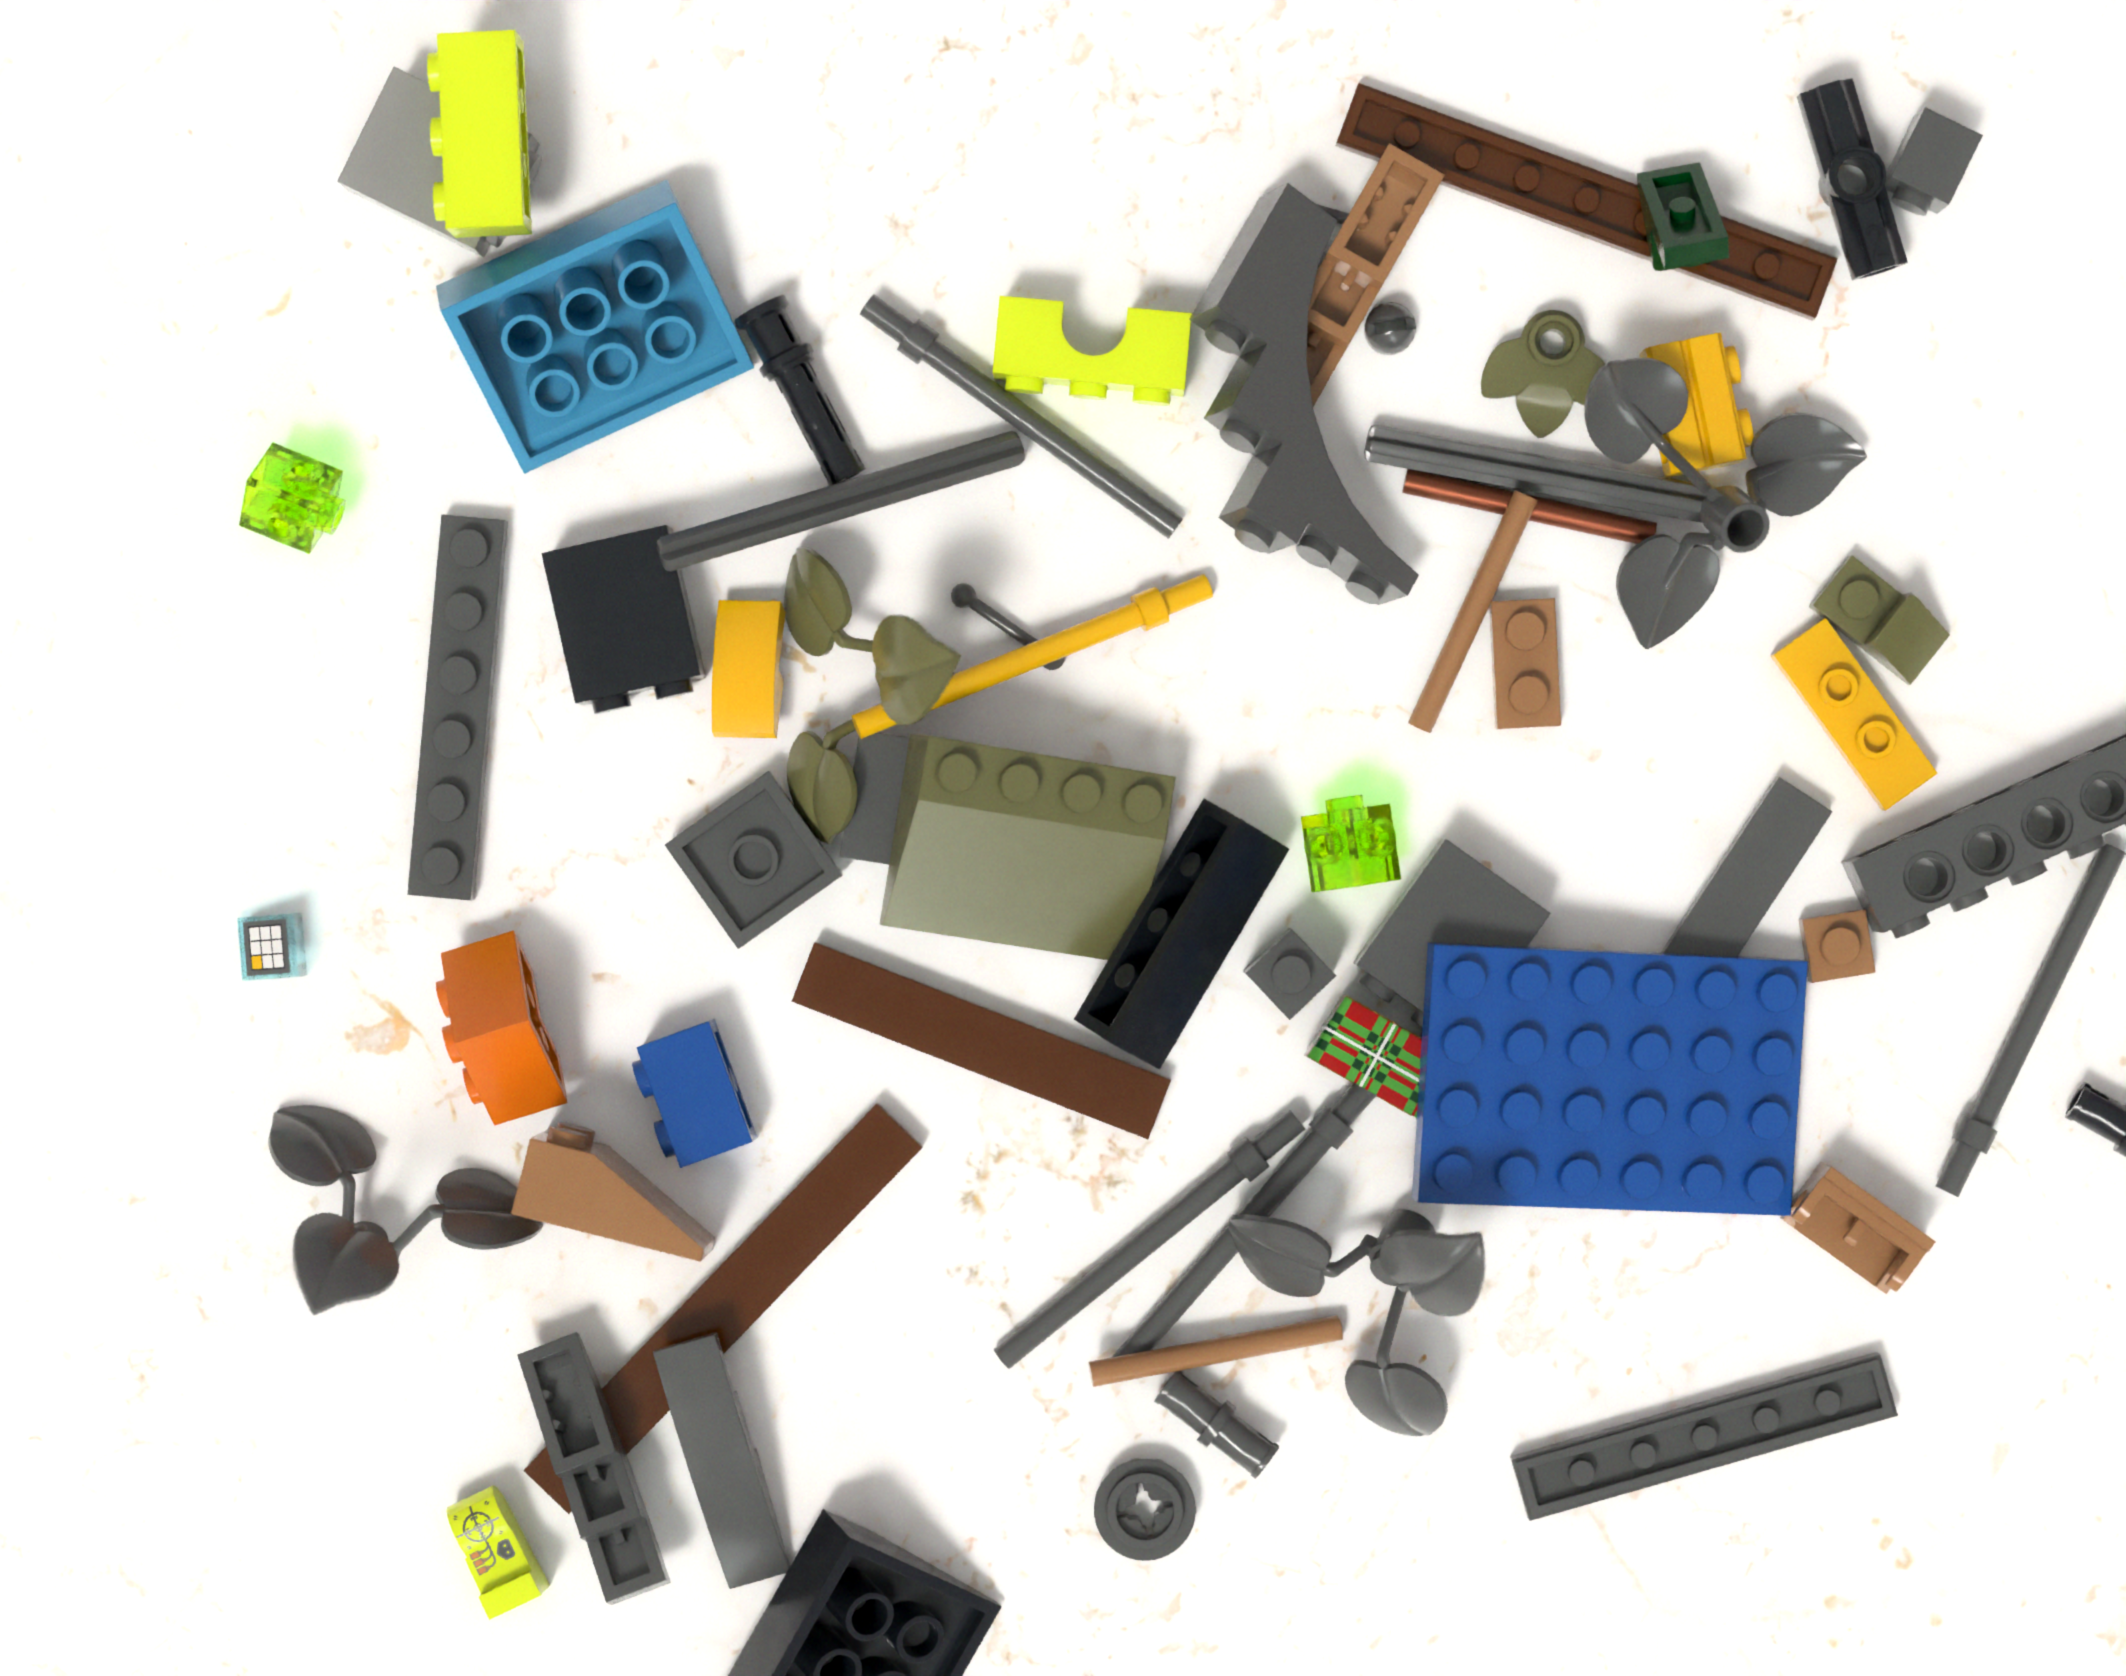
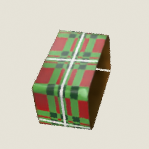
(1370, 1053)

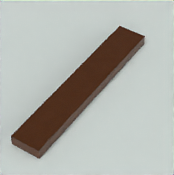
(981, 1040)

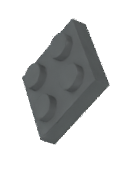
(753, 860)

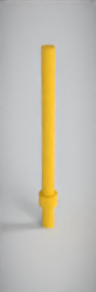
(1146, 611)

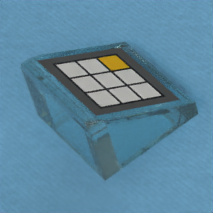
(272, 946)

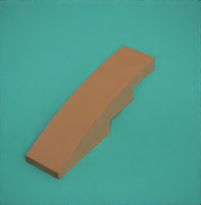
(1364, 257)

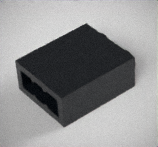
(623, 620)

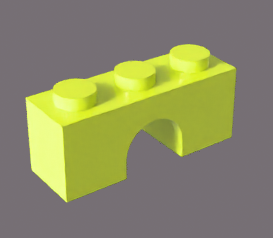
(1035, 353)

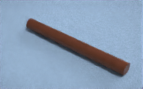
(1545, 512)

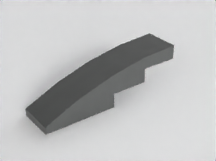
(722, 1460)
(593, 1468)

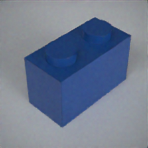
(694, 1094)

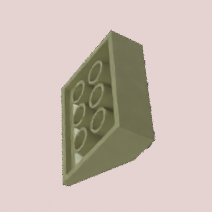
(1023, 846)

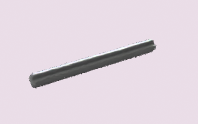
(1533, 472)
(840, 501)

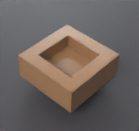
(1837, 946)

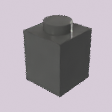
(1930, 162)
(1289, 973)

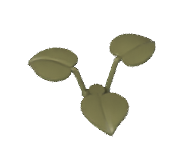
(909, 672)

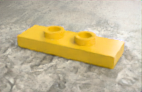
(1854, 714)

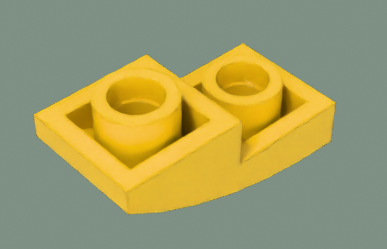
(746, 669)

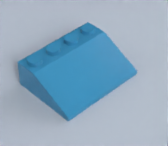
(594, 326)

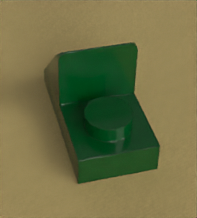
(1681, 218)

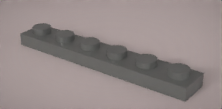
(457, 707)

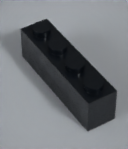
(1181, 934)

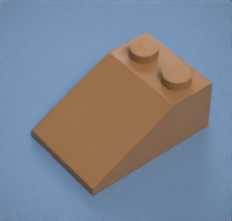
(598, 1192)

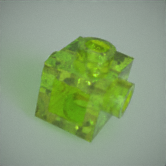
(292, 498)
(1350, 845)

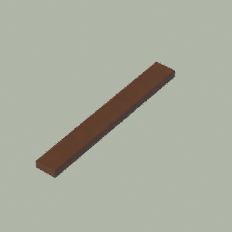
(1575, 198)
(755, 1272)

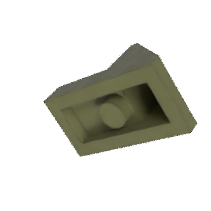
(1880, 619)

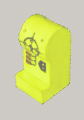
(496, 1551)

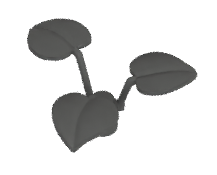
(1797, 468)
(356, 1261)
(1437, 1268)

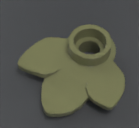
(1542, 381)

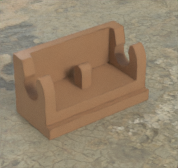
(1857, 1229)

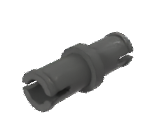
(1216, 1423)

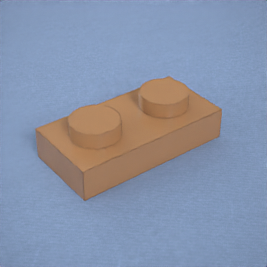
(1525, 663)

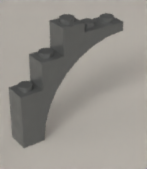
(1266, 406)

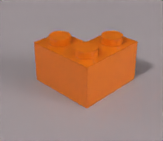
(499, 1029)

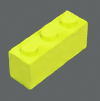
(481, 134)

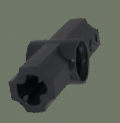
(1842, 138)

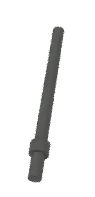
(920, 343)
(1330, 1129)
(1976, 1132)
(1246, 1160)

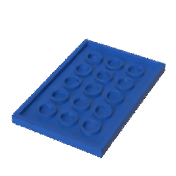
(1608, 1080)

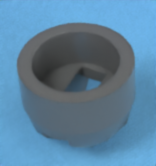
(1392, 341)

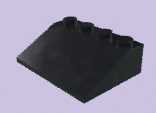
(865, 1611)

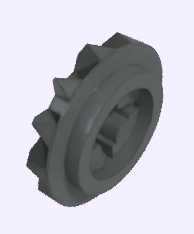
(1126, 1533)

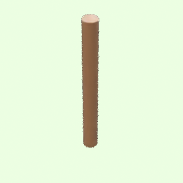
(1472, 611)
(1215, 1350)

